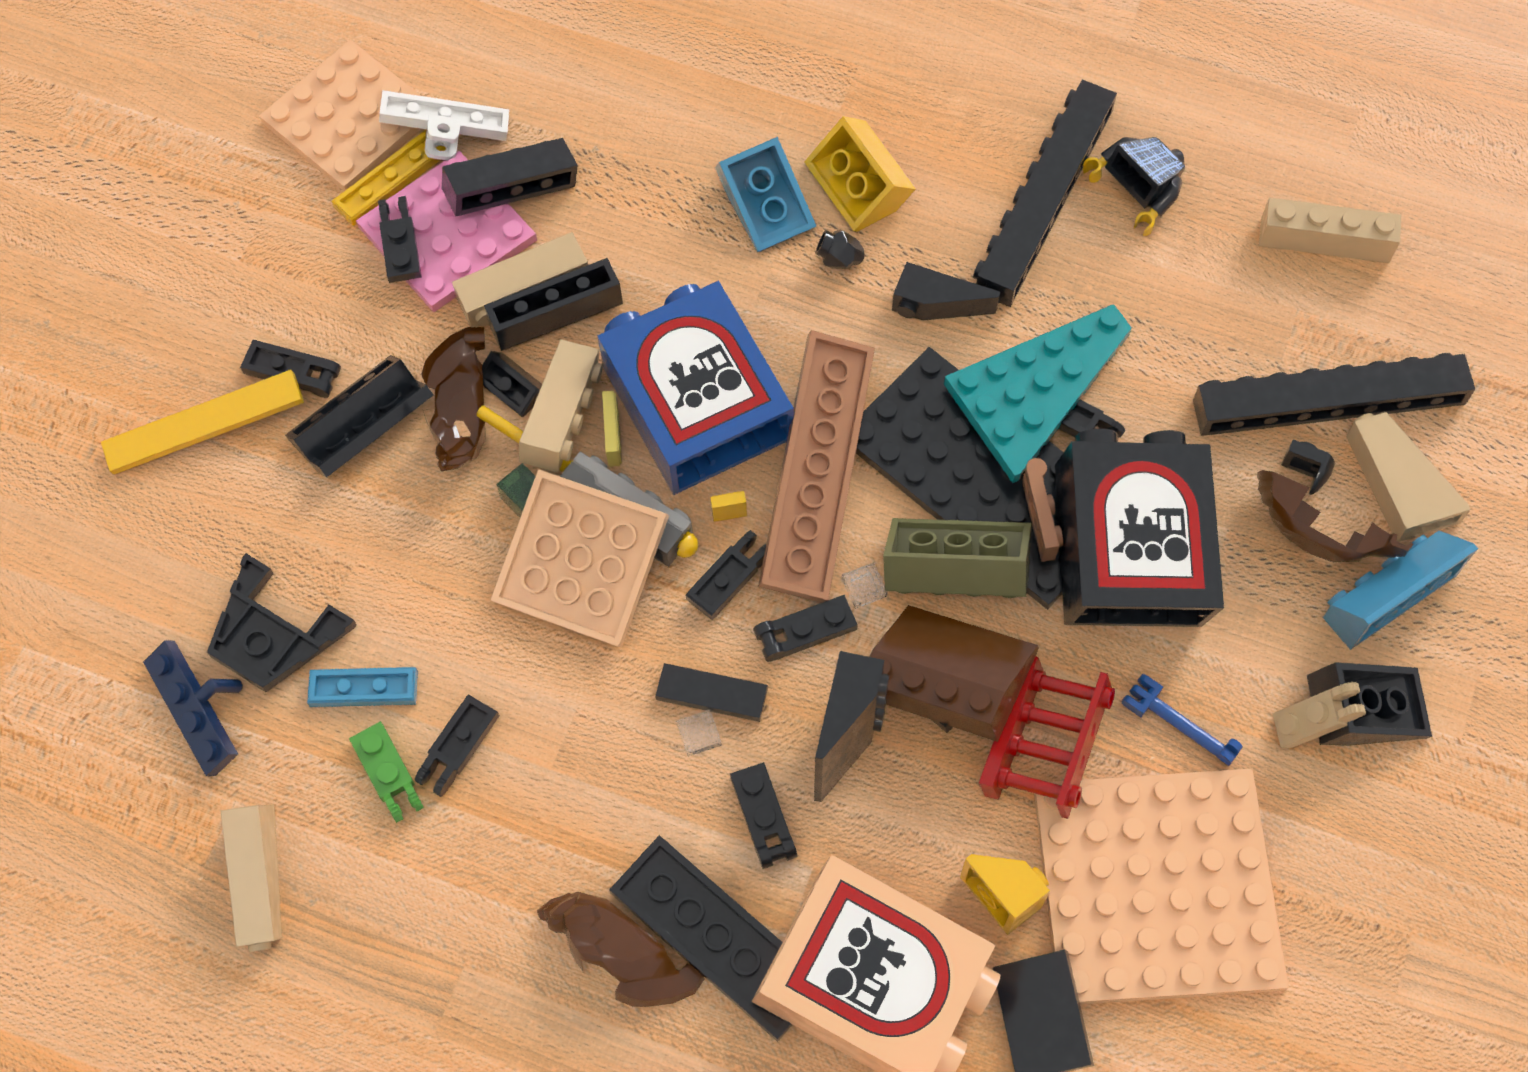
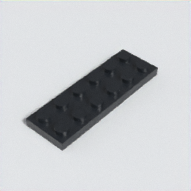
(702, 926)

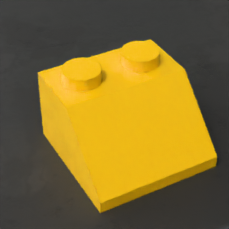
(1006, 888)

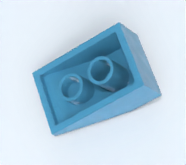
(765, 194)

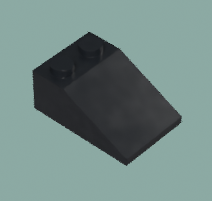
(1390, 698)

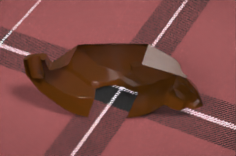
(459, 394)
(1294, 520)
(613, 941)

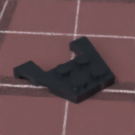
(262, 643)

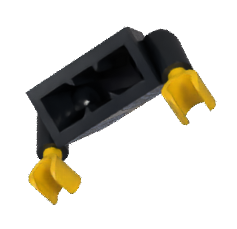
(1145, 170)

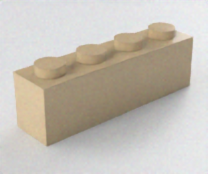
(1330, 230)
(515, 275)
(559, 406)

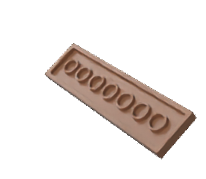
(817, 468)

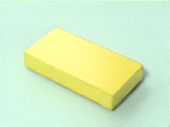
(611, 428)

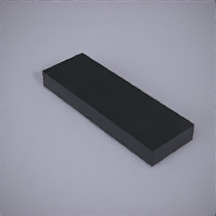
(711, 692)

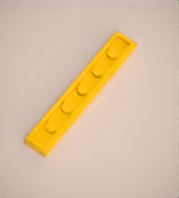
(202, 422)

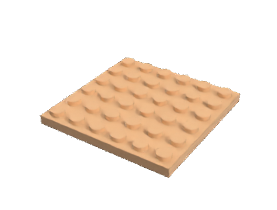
(1162, 887)

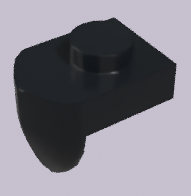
(1309, 461)

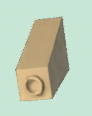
(1403, 480)
(253, 874)

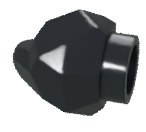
(839, 250)

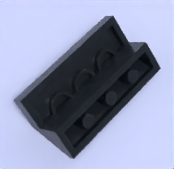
(358, 415)

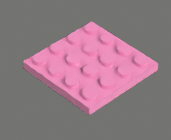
(450, 244)

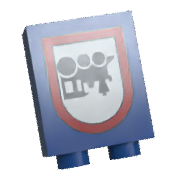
(695, 385)

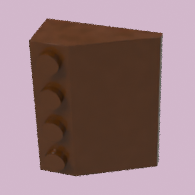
(953, 671)

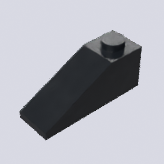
(934, 295)

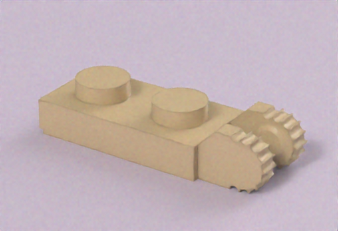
(1317, 715)

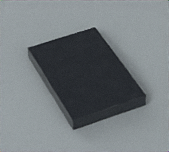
(1043, 1014)

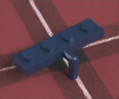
(191, 707)

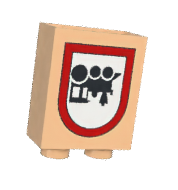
(878, 974)

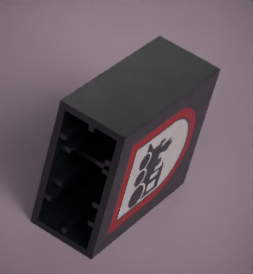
(1138, 531)

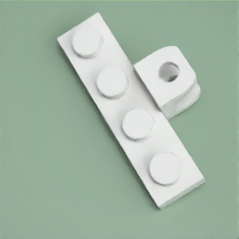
(443, 120)

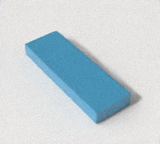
(362, 687)

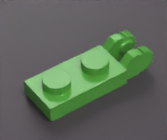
(385, 768)

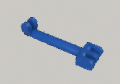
(1149, 700)

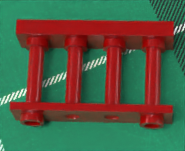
(997, 771)

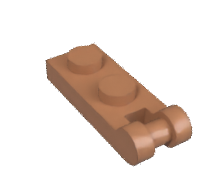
(1041, 509)

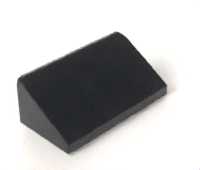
(510, 382)

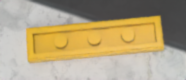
(385, 179)

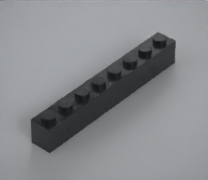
(1046, 191)
(1333, 394)

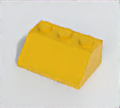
(859, 173)

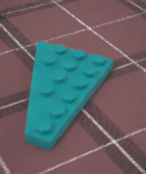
(1029, 389)

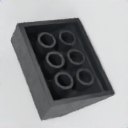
(850, 719)

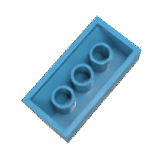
(1397, 586)

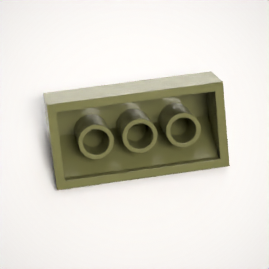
(957, 557)

